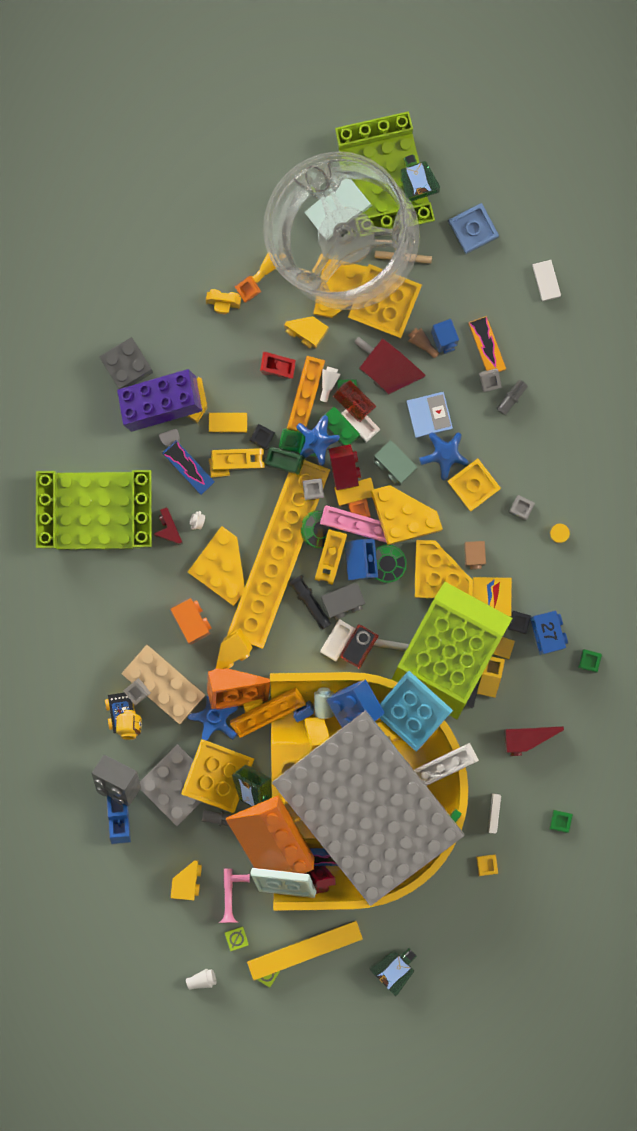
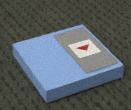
(429, 414)

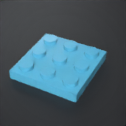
(413, 711)

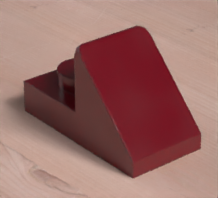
(171, 533)
(322, 879)

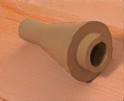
(420, 340)

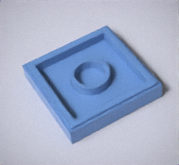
(473, 228)

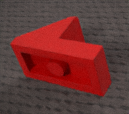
(277, 365)

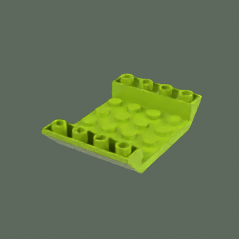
(386, 143)
(94, 510)
(453, 646)

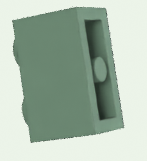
(395, 463)

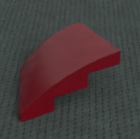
(390, 368)

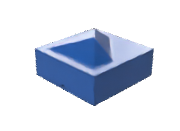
(304, 712)

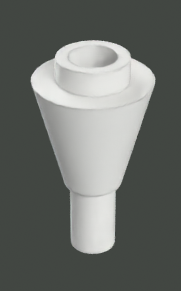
(329, 378)

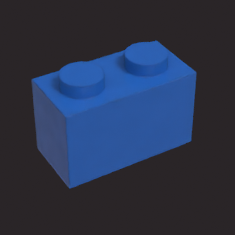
(445, 336)
(361, 559)

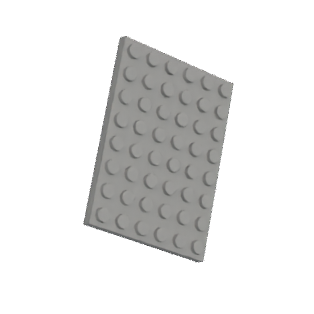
(368, 808)

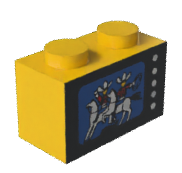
(117, 705)

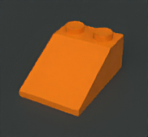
(233, 688)

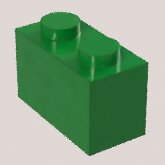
(341, 426)

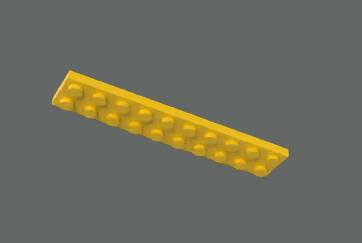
(276, 557)

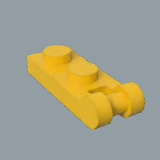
(236, 459)
(331, 556)

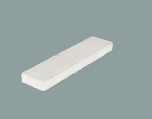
(447, 764)

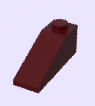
(527, 738)

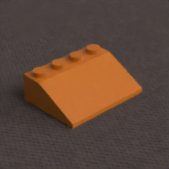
(271, 838)

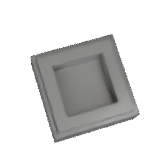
(490, 380)
(313, 489)
(521, 507)
(136, 691)

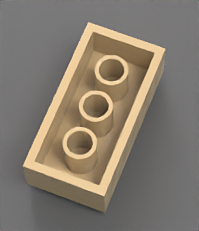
(167, 685)

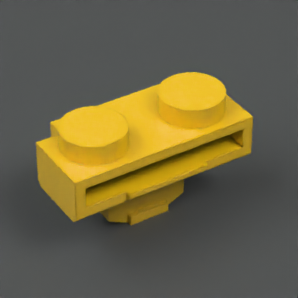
(223, 301)

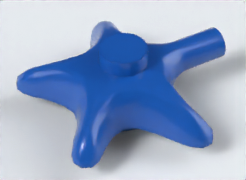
(317, 439)
(445, 454)
(214, 720)

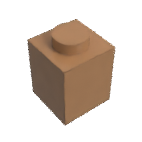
(475, 554)

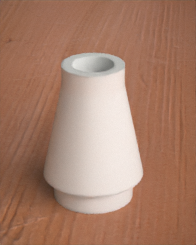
(204, 979)

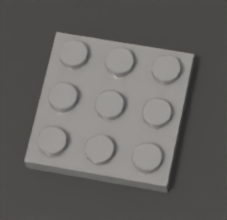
(165, 784)

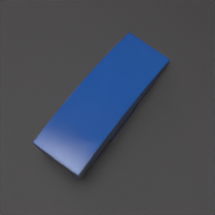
(118, 822)

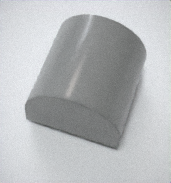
(169, 437)

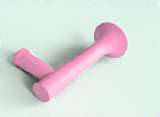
(229, 878)

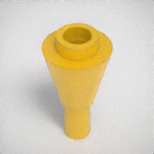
(266, 267)

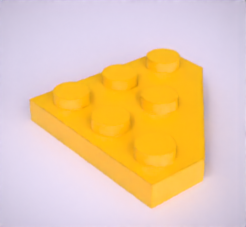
(343, 279)
(403, 516)
(221, 567)
(434, 567)

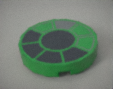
(312, 531)
(390, 563)

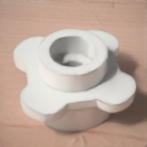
(197, 520)

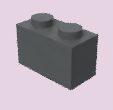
(343, 600)

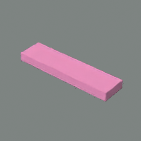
(352, 523)

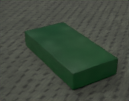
(284, 460)

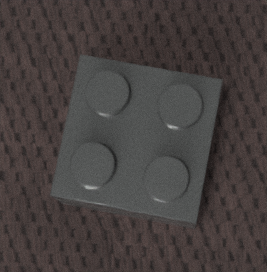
(126, 364)
(116, 780)

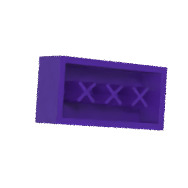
(159, 400)

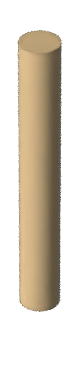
(388, 255)

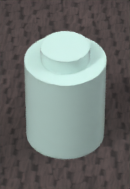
(322, 708)

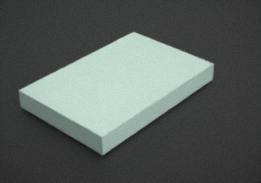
(349, 197)
(283, 882)

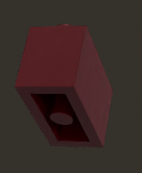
(343, 467)

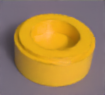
(559, 533)

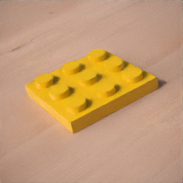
(392, 312)
(211, 775)

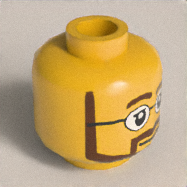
(128, 725)

